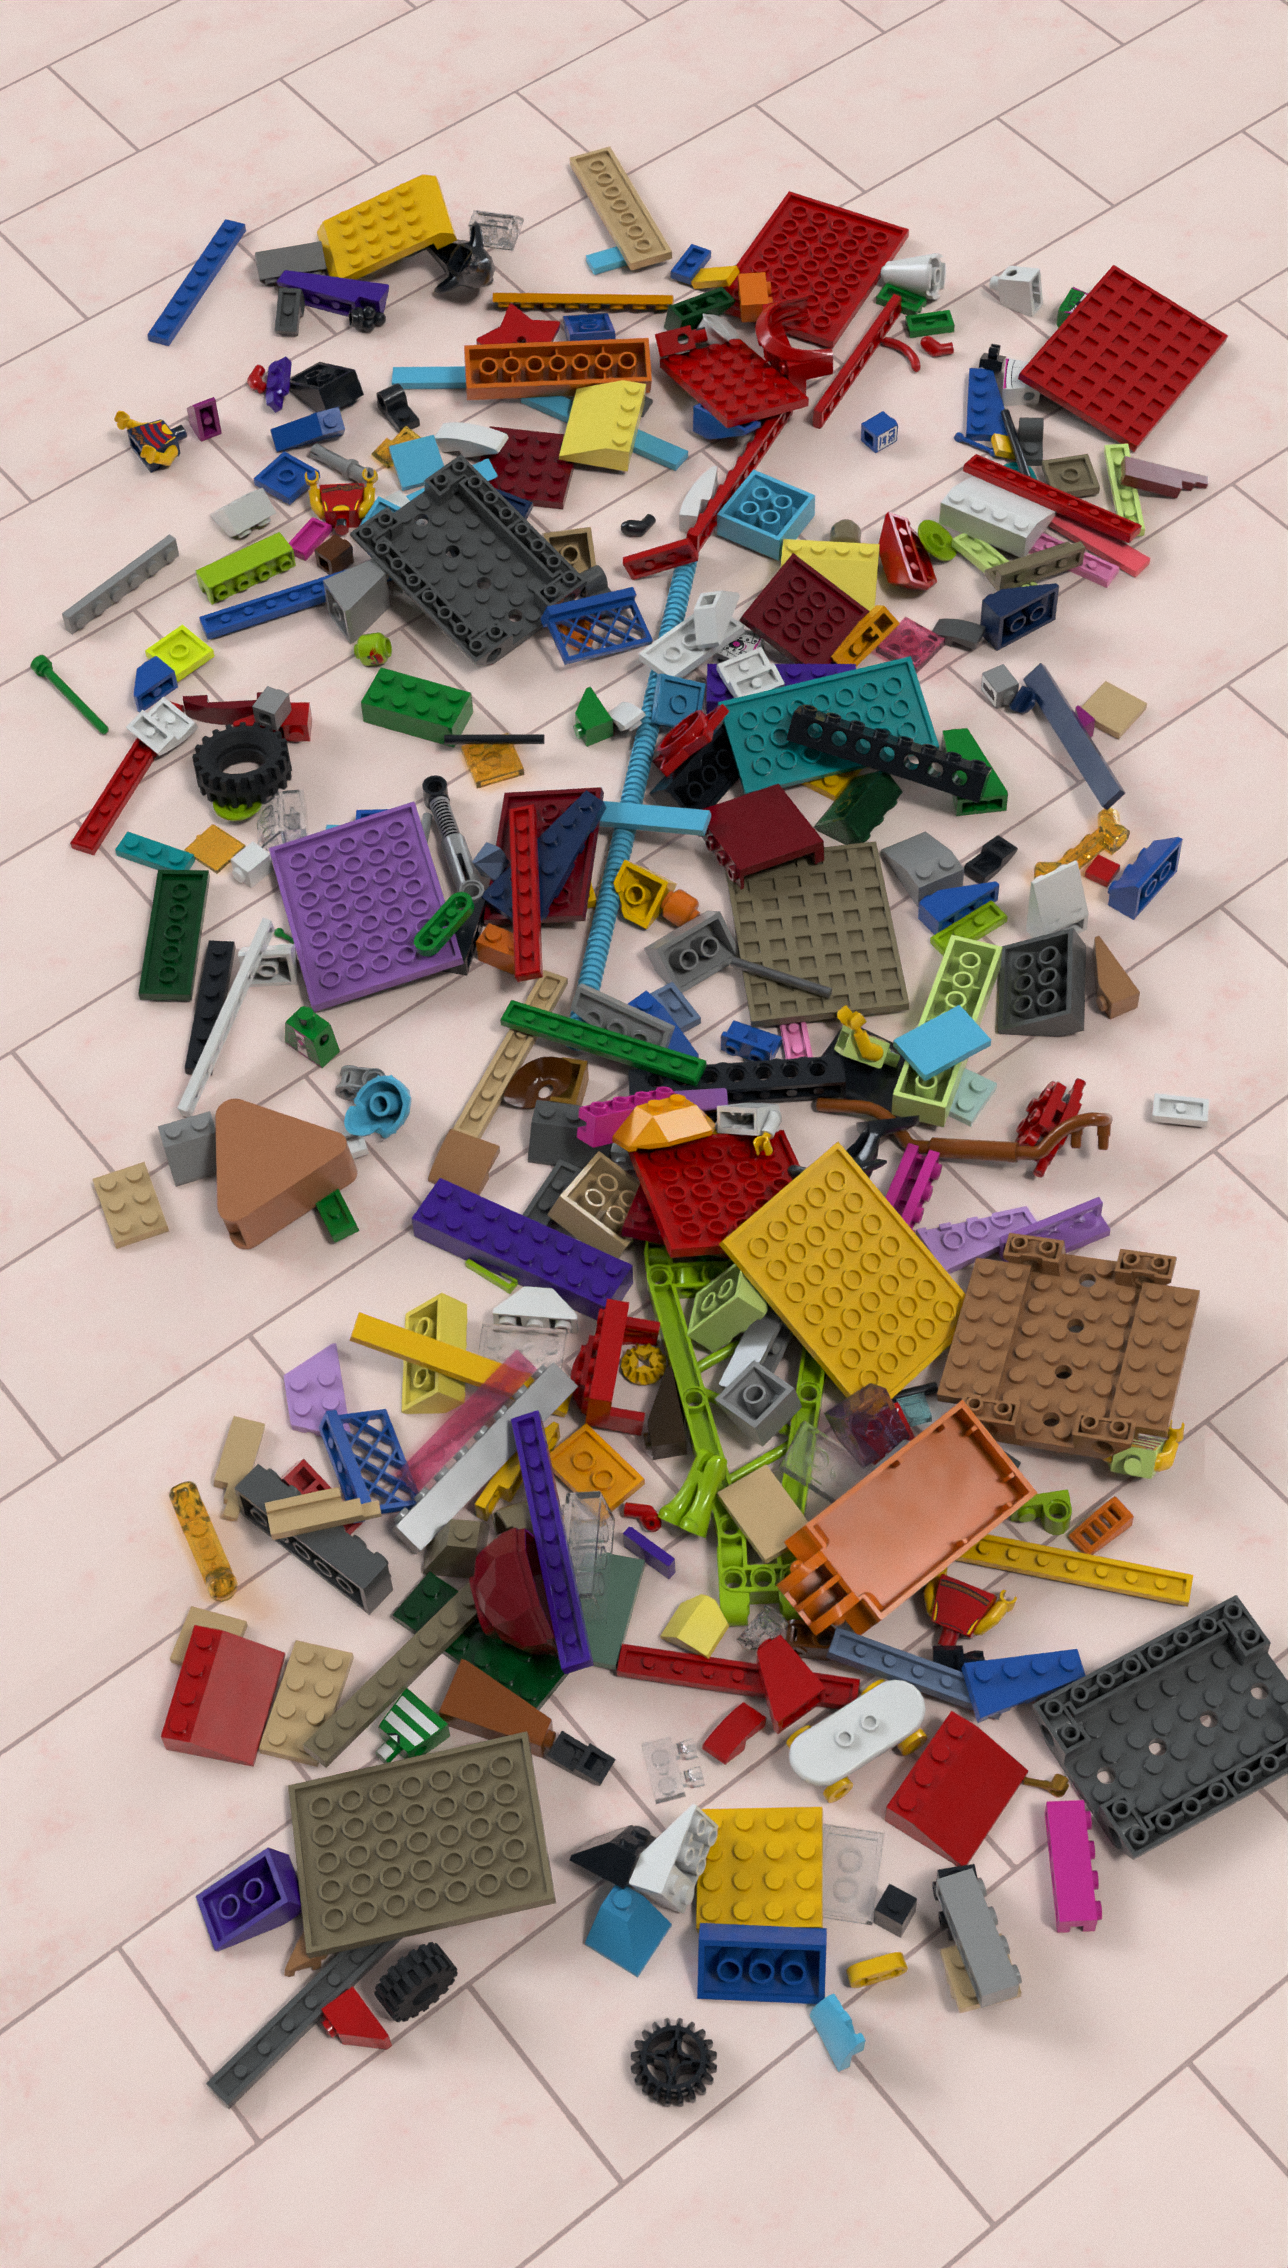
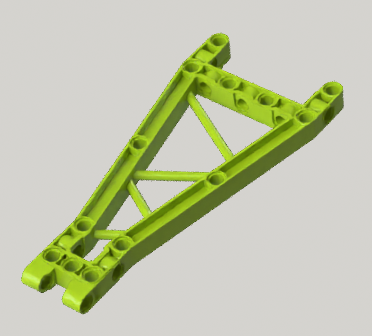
(683, 1282)

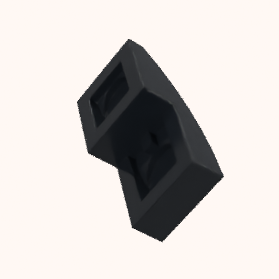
(991, 860)
(579, 1759)

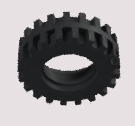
(240, 745)

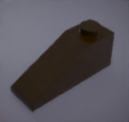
(665, 1424)

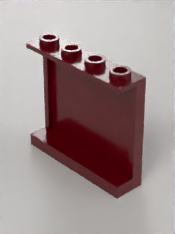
(760, 833)

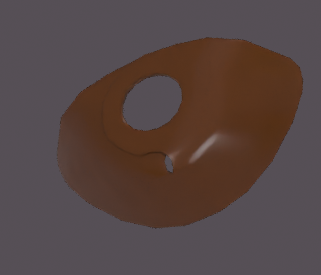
(526, 1083)

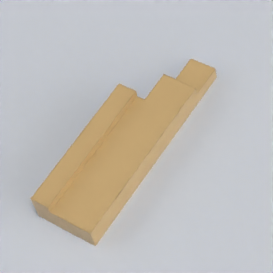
(237, 1460)
(316, 1512)

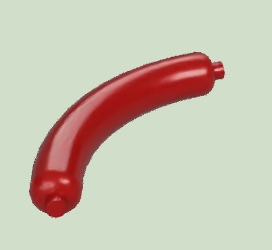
(905, 349)

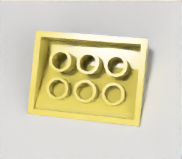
(604, 424)
(845, 564)

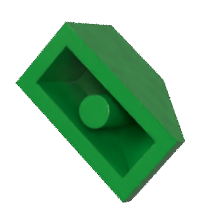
(592, 719)

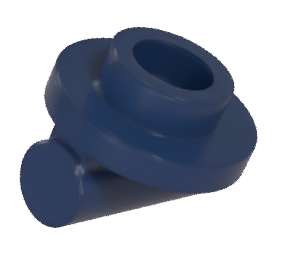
(1023, 701)

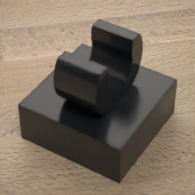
(992, 359)

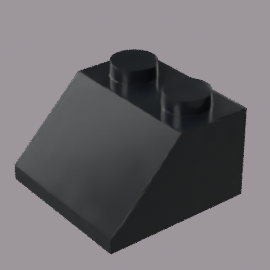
(614, 1854)

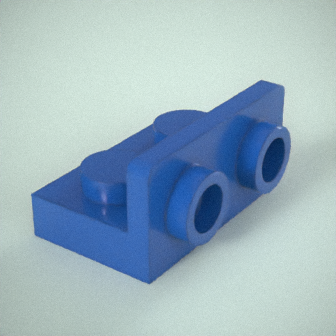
(750, 1042)

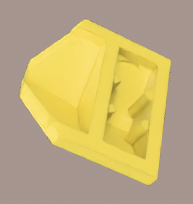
(697, 1626)

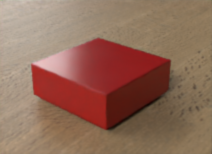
(1102, 870)

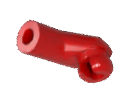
(934, 348)

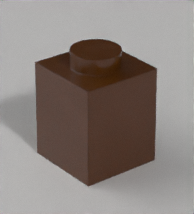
(334, 555)

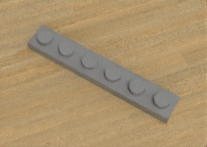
(120, 584)

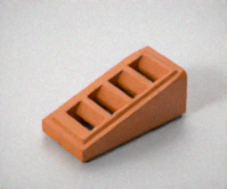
(1104, 1512)

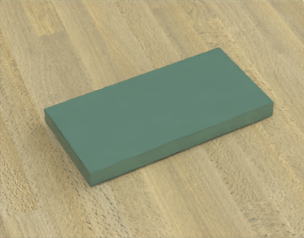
(624, 1585)

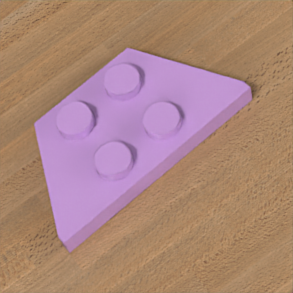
(314, 1389)

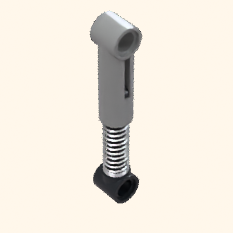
(453, 842)

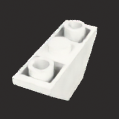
(713, 616)
(538, 1309)

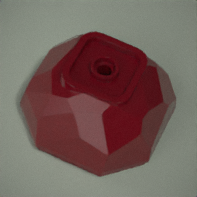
(512, 1593)

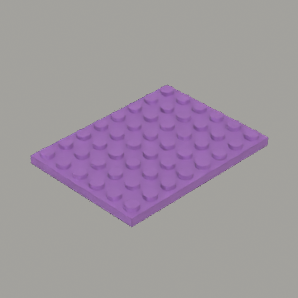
(358, 904)

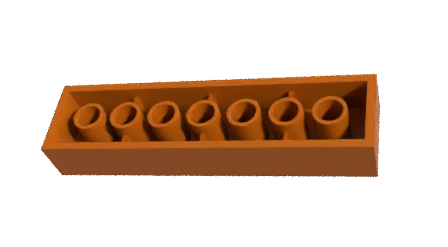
(553, 367)

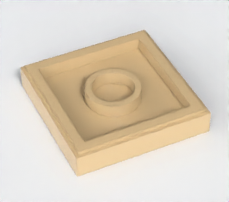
(1114, 709)
(206, 1619)

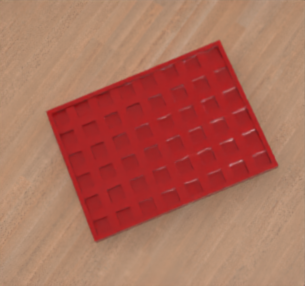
(1123, 357)

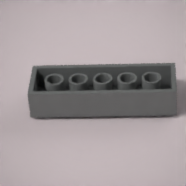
(328, 1552)

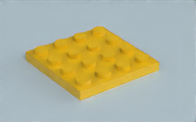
(764, 1868)

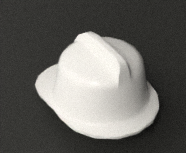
(717, 330)

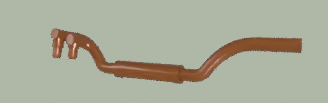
(982, 1148)

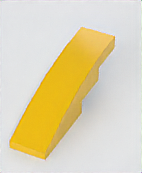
(509, 1478)

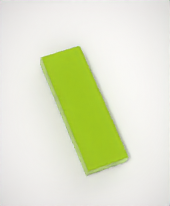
(971, 926)

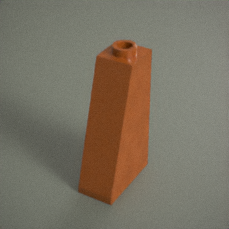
(492, 1711)

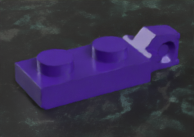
(278, 383)

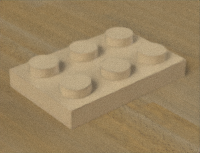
(130, 1205)

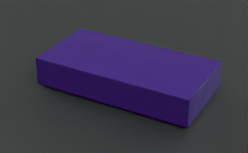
(650, 1552)

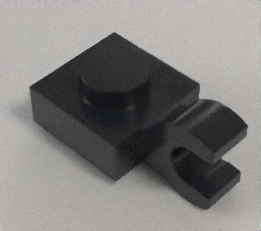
(954, 1656)

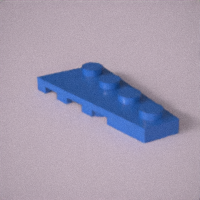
(983, 406)
(1010, 1681)

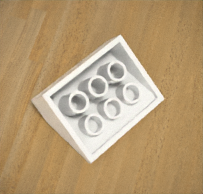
(994, 515)

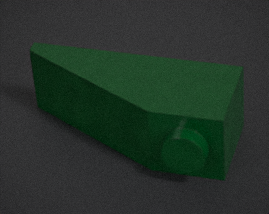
(691, 310)

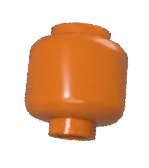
(679, 907)

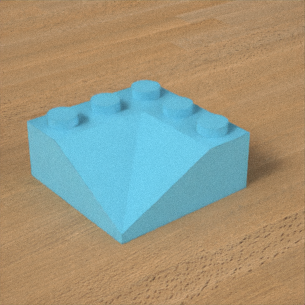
(765, 513)

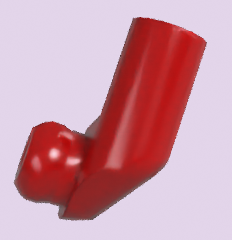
(255, 379)
(645, 1513)

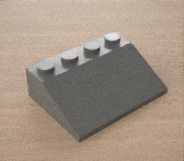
(1043, 986)

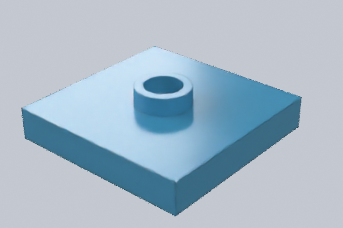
(675, 700)

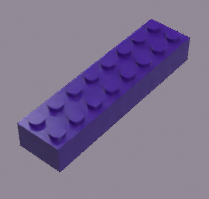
(520, 1248)

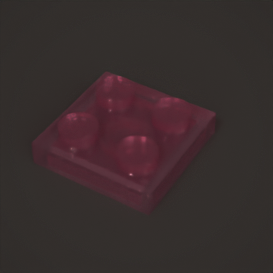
(911, 640)

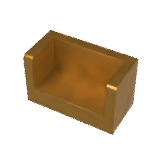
(579, 1081)

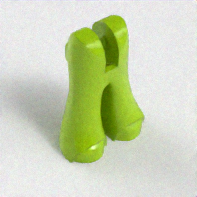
(695, 1499)

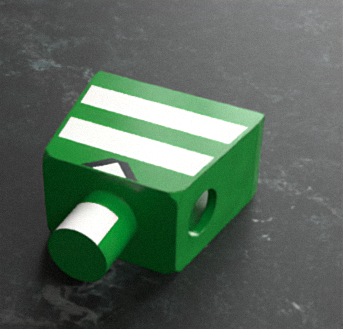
(410, 1729)

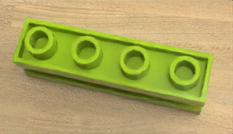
(245, 568)

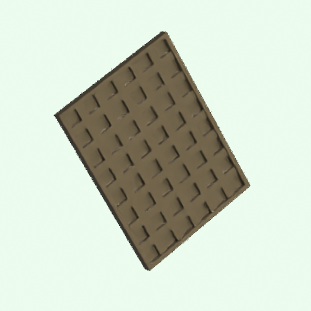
(822, 926)

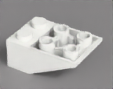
(1057, 902)
(675, 1860)

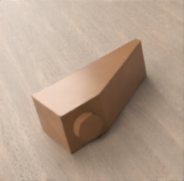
(1114, 988)

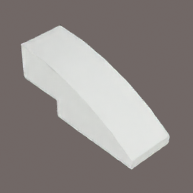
(469, 439)
(697, 498)

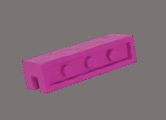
(606, 1117)
(913, 1183)
(1071, 1865)

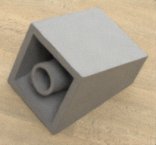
(357, 598)

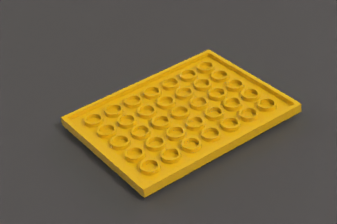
(848, 1276)

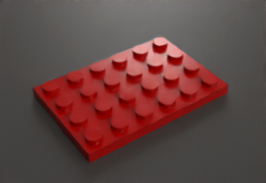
(733, 383)

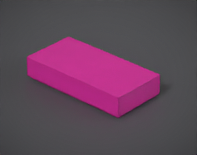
(309, 538)

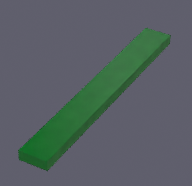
(603, 1043)

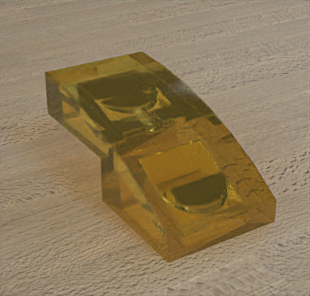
(382, 451)

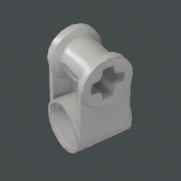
(355, 1081)

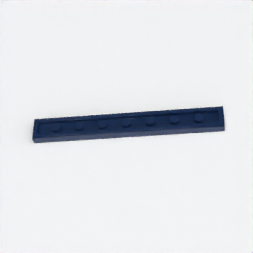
(1074, 737)

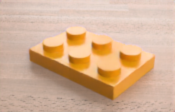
(591, 1464)

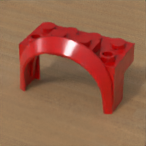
(792, 363)
(601, 1360)

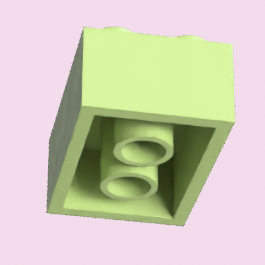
(725, 1309)

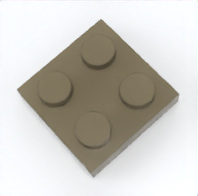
(1071, 475)

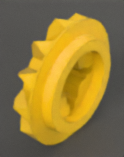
(643, 1375)

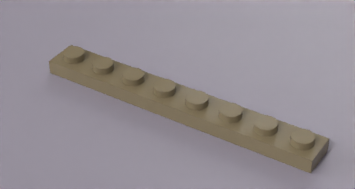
(392, 1678)

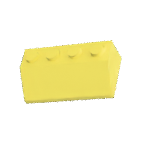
(425, 1389)

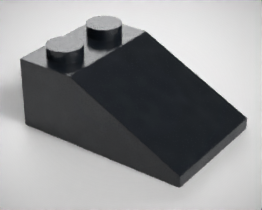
(326, 386)

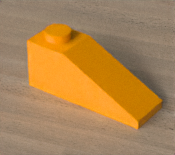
(866, 636)

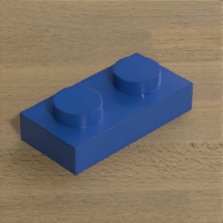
(690, 263)

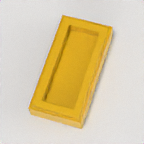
(715, 277)

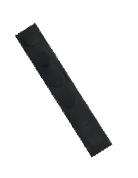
(210, 998)

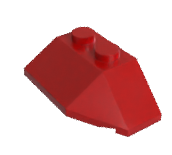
(904, 555)

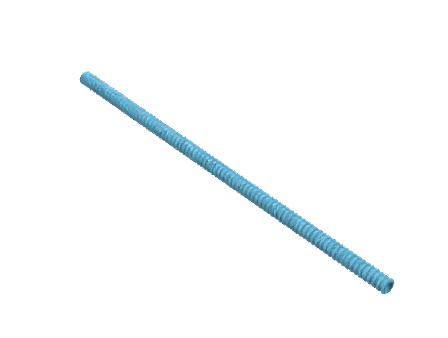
(633, 792)

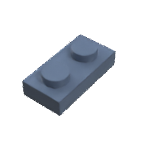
(677, 1006)

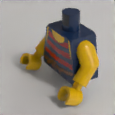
(152, 441)

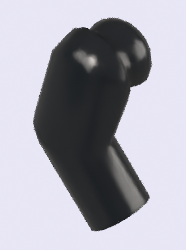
(637, 527)

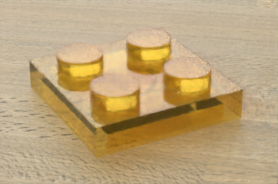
(492, 763)

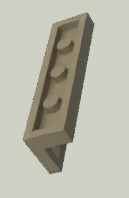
(1036, 566)

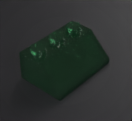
(860, 808)

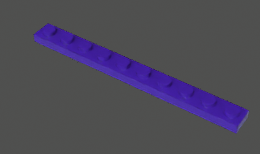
(552, 1543)

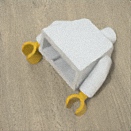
(750, 1120)

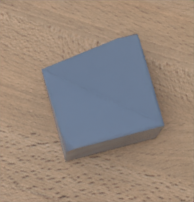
(490, 861)

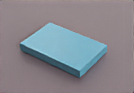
(942, 1042)

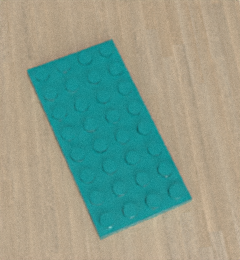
(877, 695)

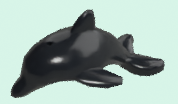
(463, 262)
(866, 1147)

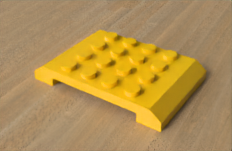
(386, 228)

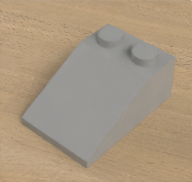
(923, 866)

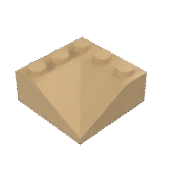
(597, 1205)

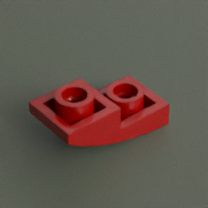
(733, 1732)

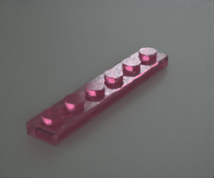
(466, 1421)

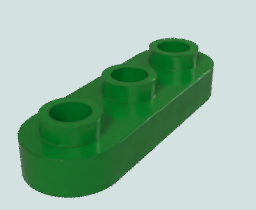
(447, 915)

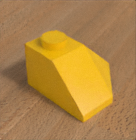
(641, 893)

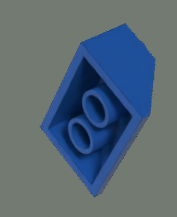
(1145, 877)

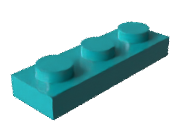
(153, 853)

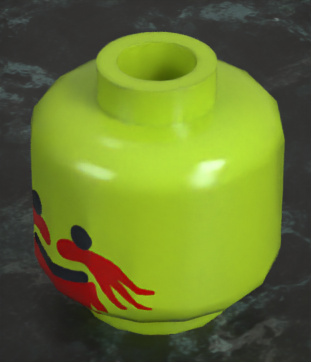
(373, 649)

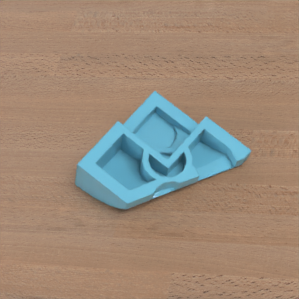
(837, 2031)

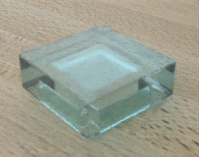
(915, 1409)

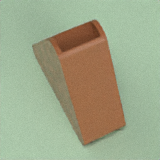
(273, 1169)

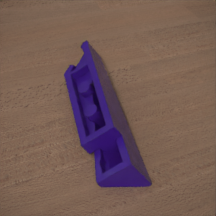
(336, 293)

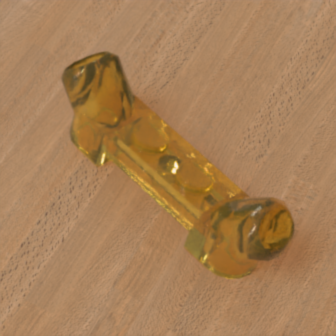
(1108, 837)
(203, 1541)

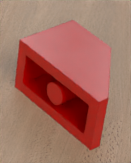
(354, 2022)

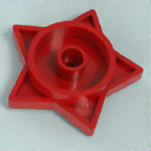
(520, 329)
(687, 738)

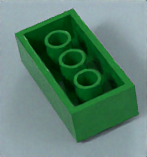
(416, 706)

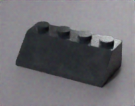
(701, 777)

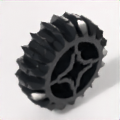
(660, 2059)

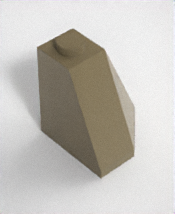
(455, 1548)

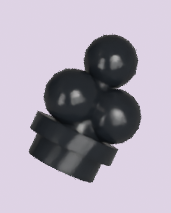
(365, 318)

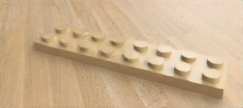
(620, 208)

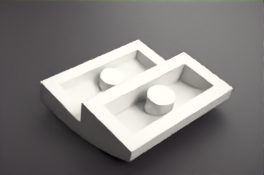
(749, 674)
(162, 727)

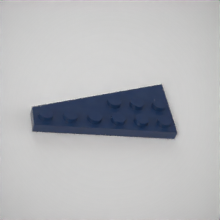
(556, 856)

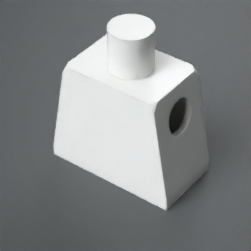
(1019, 289)

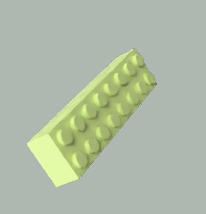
(963, 980)

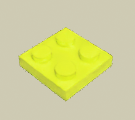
(181, 651)

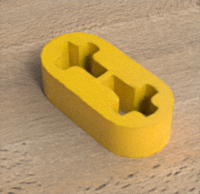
(876, 1970)

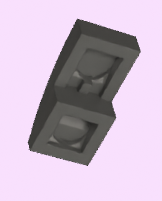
(959, 631)

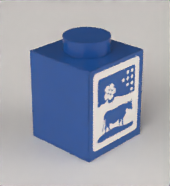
(879, 432)

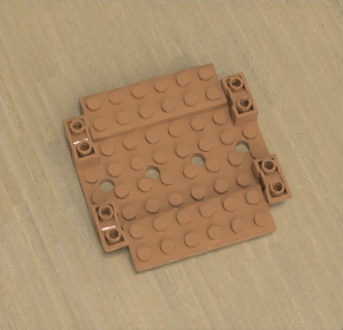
(1018, 1339)

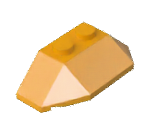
(663, 1124)

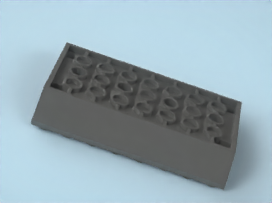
(493, 548)
(1159, 1698)

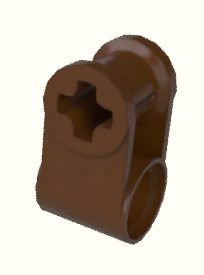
(807, 1643)

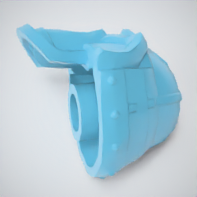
(380, 1108)

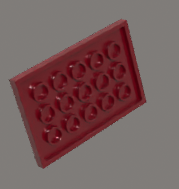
(550, 805)

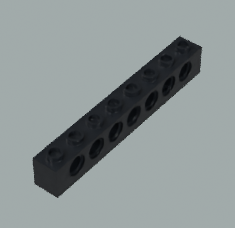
(875, 757)
(750, 1086)

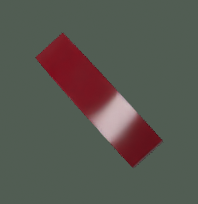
(217, 713)

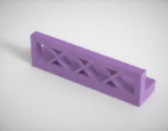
(1077, 1229)

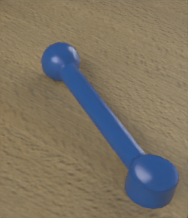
(959, 437)

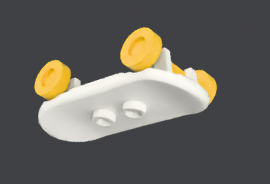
(857, 1734)

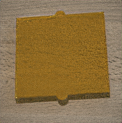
(215, 848)

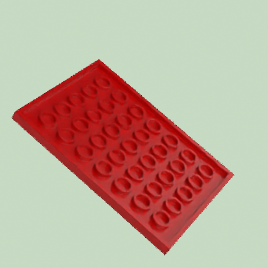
(822, 254)

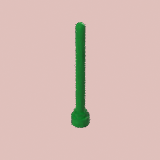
(43, 667)

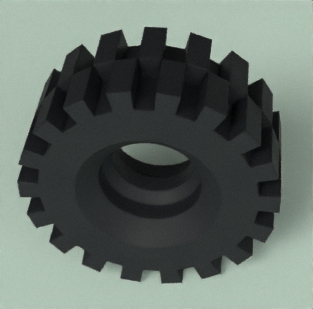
(415, 1982)

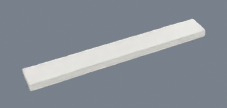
(226, 1018)

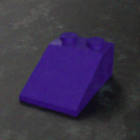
(251, 1899)

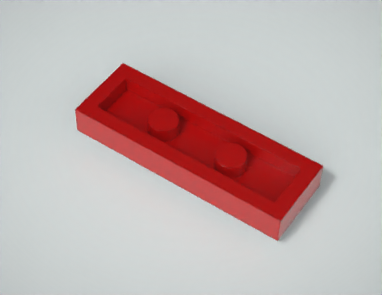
(660, 558)

